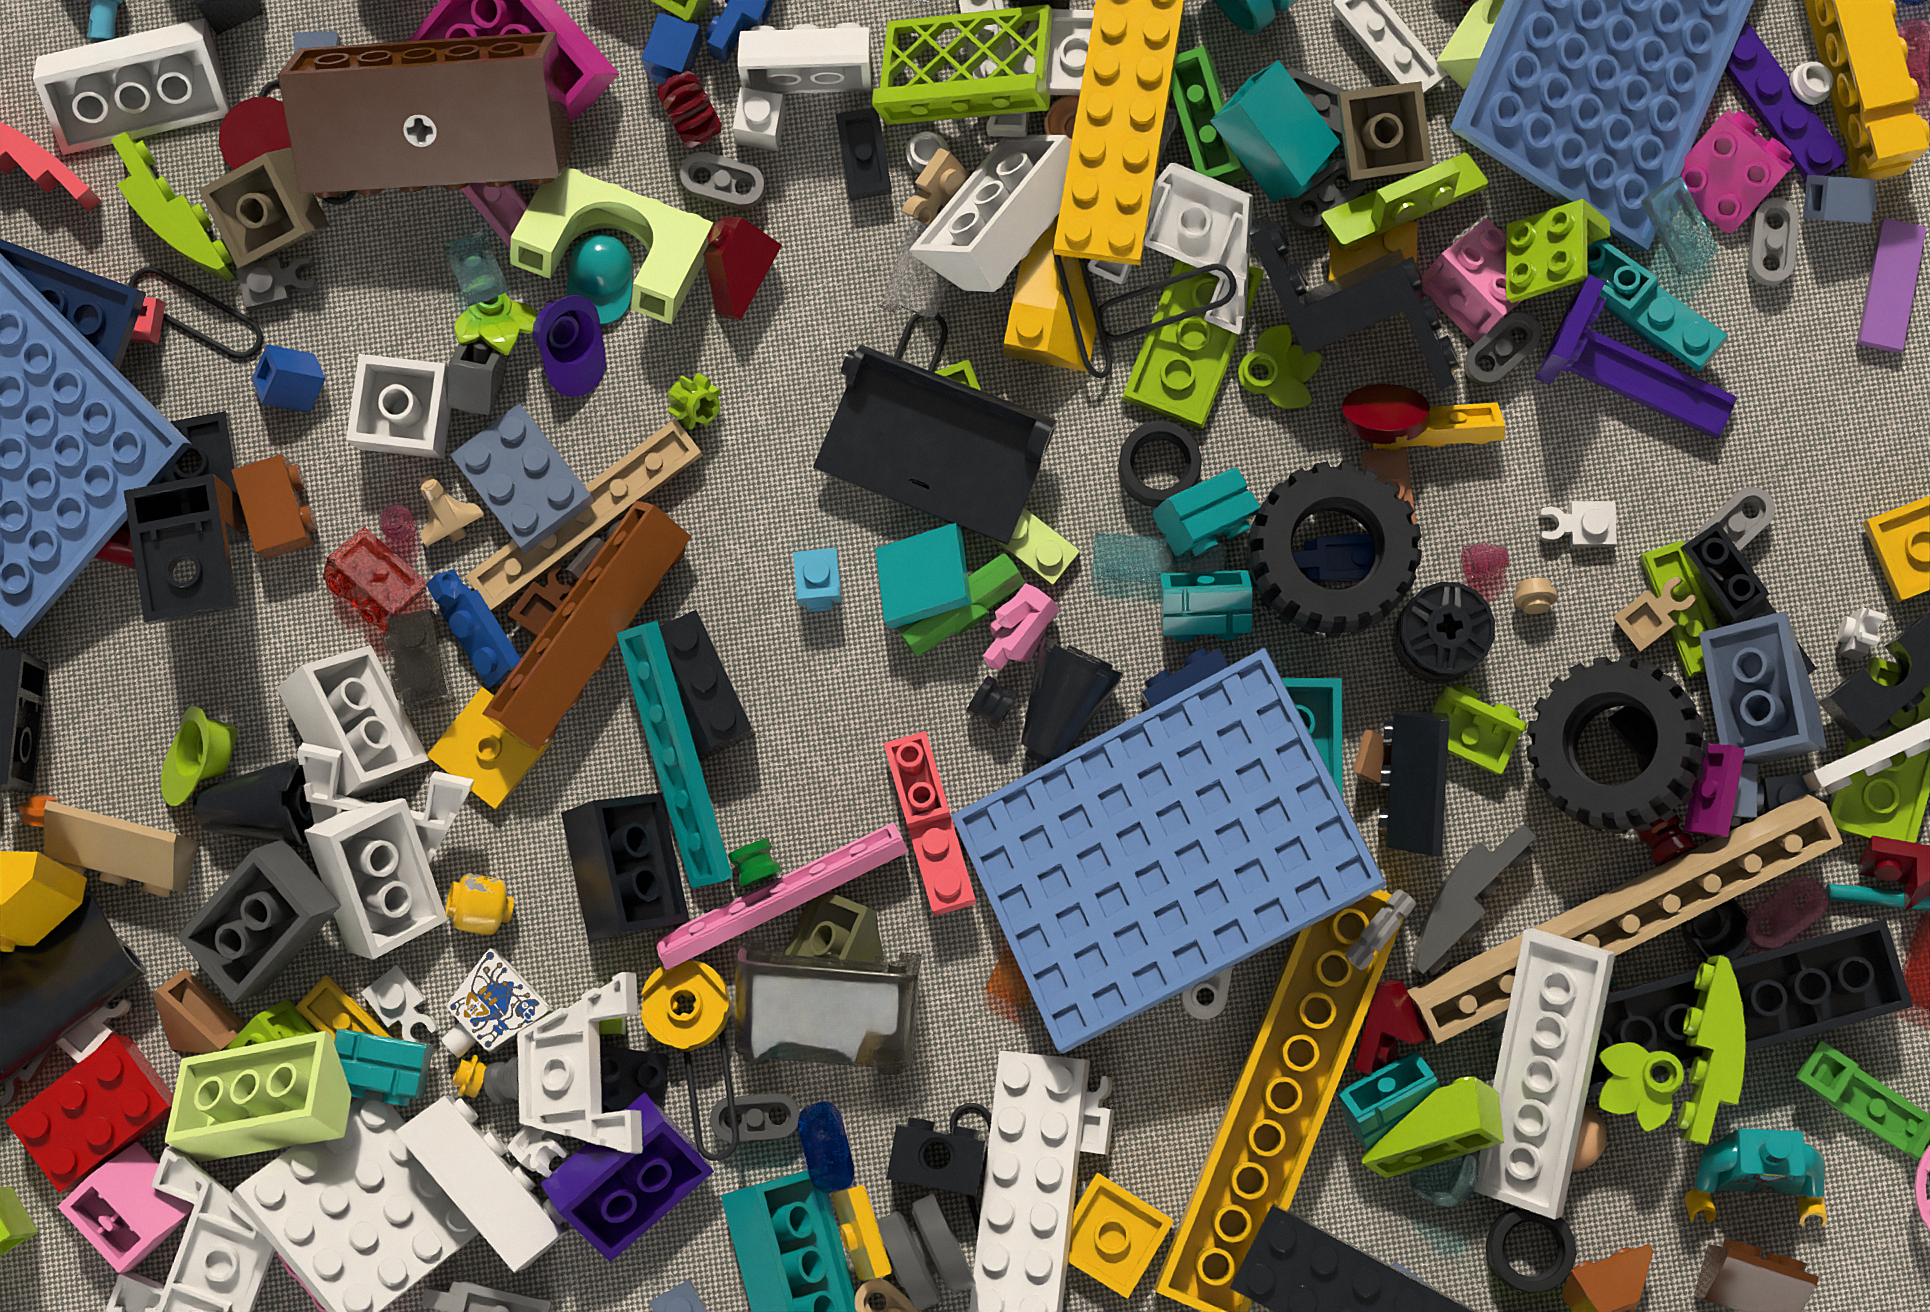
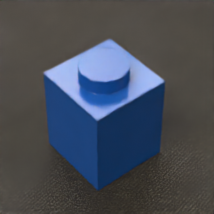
(671, 48)

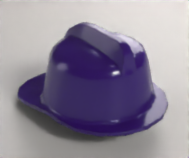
(570, 344)

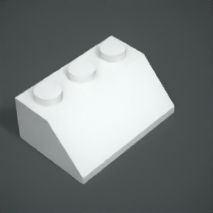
(806, 59)
(353, 709)
(377, 875)

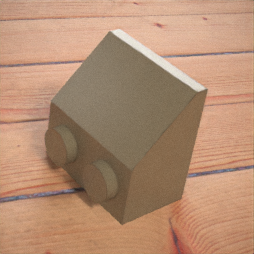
(1384, 131)
(262, 208)

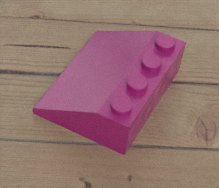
(583, 66)

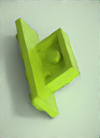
(1403, 200)

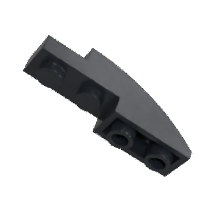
(1729, 580)

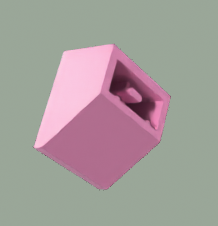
(122, 1210)

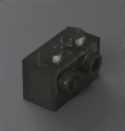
(420, 660)

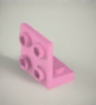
(1471, 280)

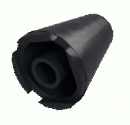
(1064, 698)
(258, 805)

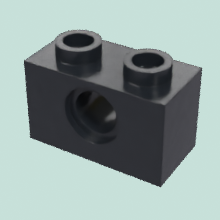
(910, 1163)

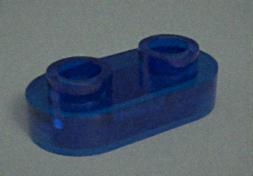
(826, 1147)

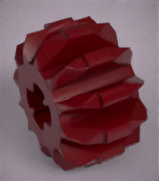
(689, 109)

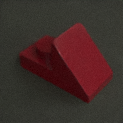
(1899, 862)
(1389, 1017)

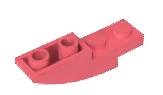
(929, 823)

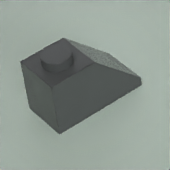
(475, 377)

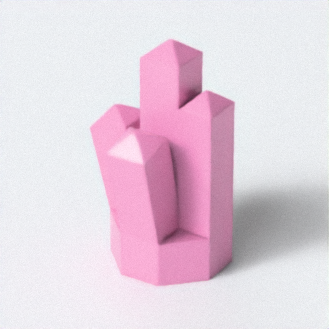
(1019, 627)

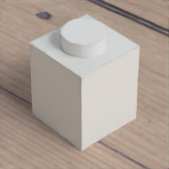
(759, 119)

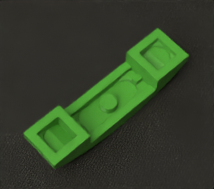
(1865, 1100)

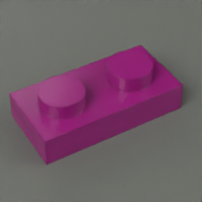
(1714, 798)

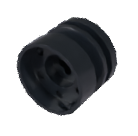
(1429, 653)

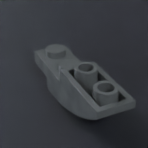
(1454, 910)

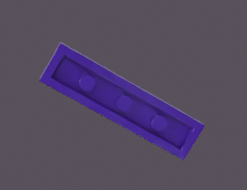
(1779, 109)

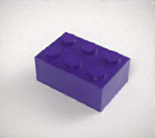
(622, 1194)

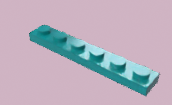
(674, 755)

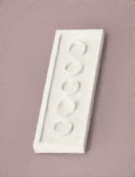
(1545, 1070)
(1029, 1183)

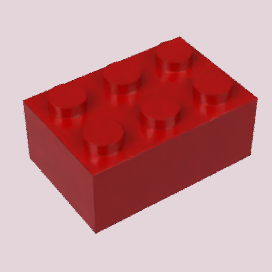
(92, 1113)

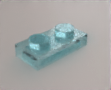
(1679, 225)
(475, 268)

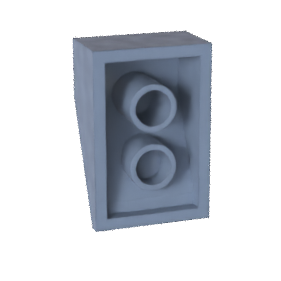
(1762, 690)

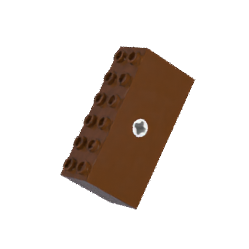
(426, 114)

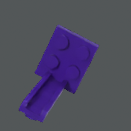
(1629, 371)

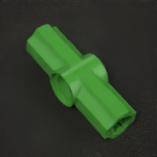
(987, 589)

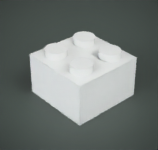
(399, 407)

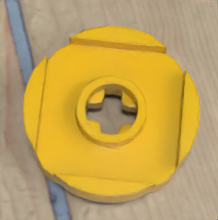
(687, 1030)

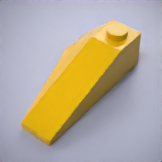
(1039, 316)

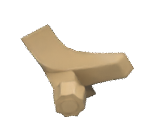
(445, 513)

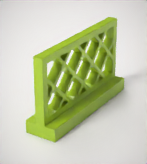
(957, 96)

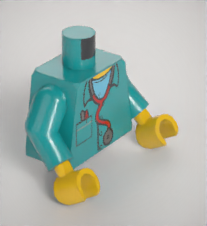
(1760, 1163)

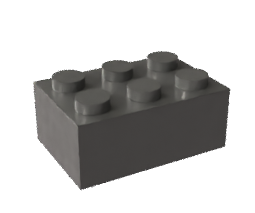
(258, 921)

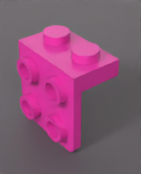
(1733, 169)

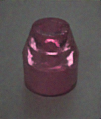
(401, 531)
(1483, 560)

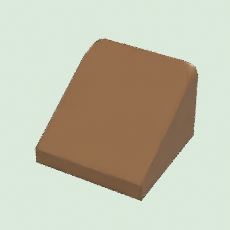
(1371, 757)

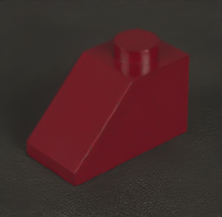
(737, 264)

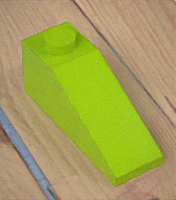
(1441, 1127)

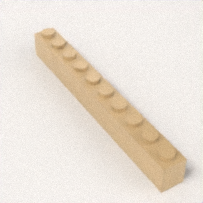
(1637, 909)

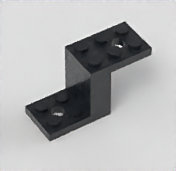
(1354, 300)
(189, 520)
(21, 717)

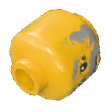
(479, 904)

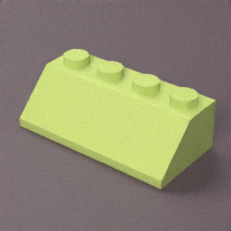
(259, 1098)

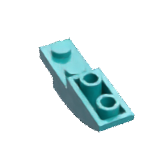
(1650, 310)

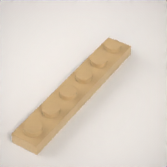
(615, 492)

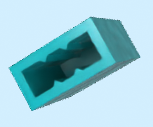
(1276, 133)

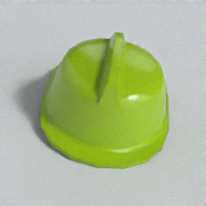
(196, 754)

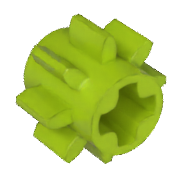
(694, 401)

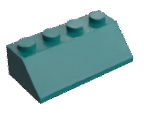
(789, 1247)

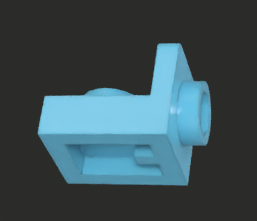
(817, 579)

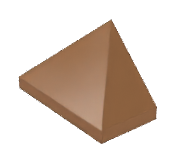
(195, 1016)

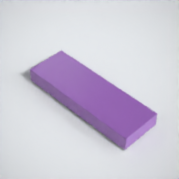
(1891, 285)

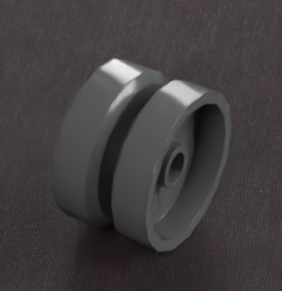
(925, 1252)

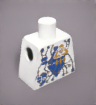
(492, 1006)

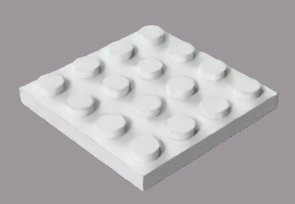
(356, 1212)

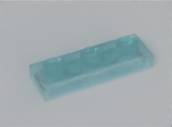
(1144, 558)

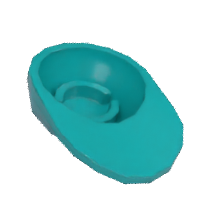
(603, 273)

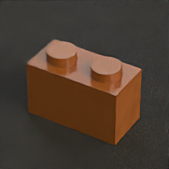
(275, 506)

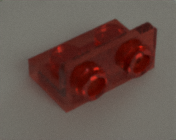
(372, 578)

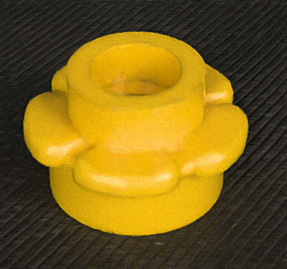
(469, 1077)

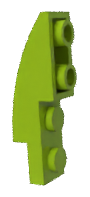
(169, 216)
(1719, 1031)

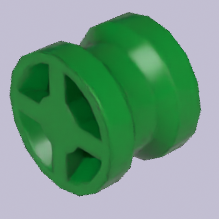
(754, 863)

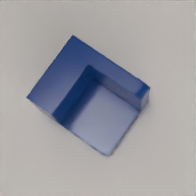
(288, 378)

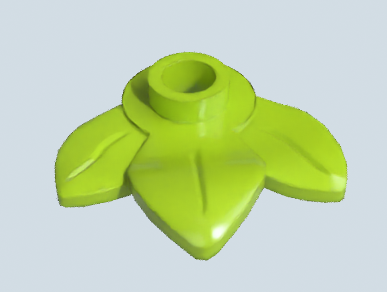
(495, 322)
(1285, 368)
(1632, 1083)

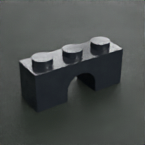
(1864, 706)

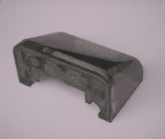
(826, 1009)

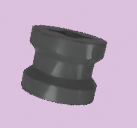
(502, 1081)

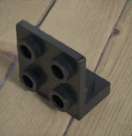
(630, 1074)

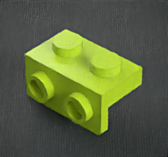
(1477, 730)

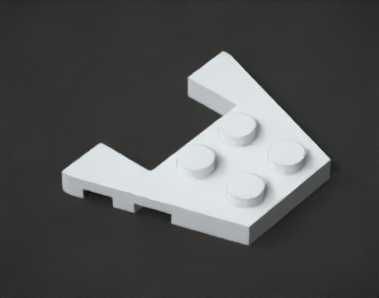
(1065, 66)
(1202, 226)
(443, 802)
(563, 1073)
(219, 1256)

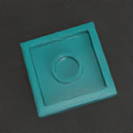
(923, 576)

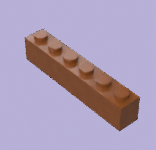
(586, 625)

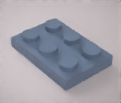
(522, 478)

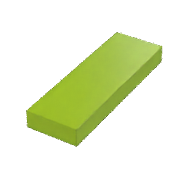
(1660, 567)

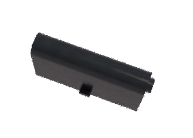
(932, 430)
(60, 983)

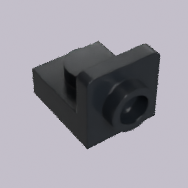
(1637, 732)

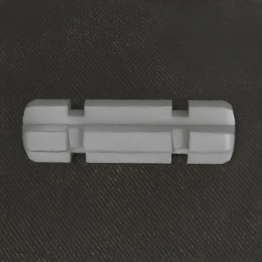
(1380, 929)

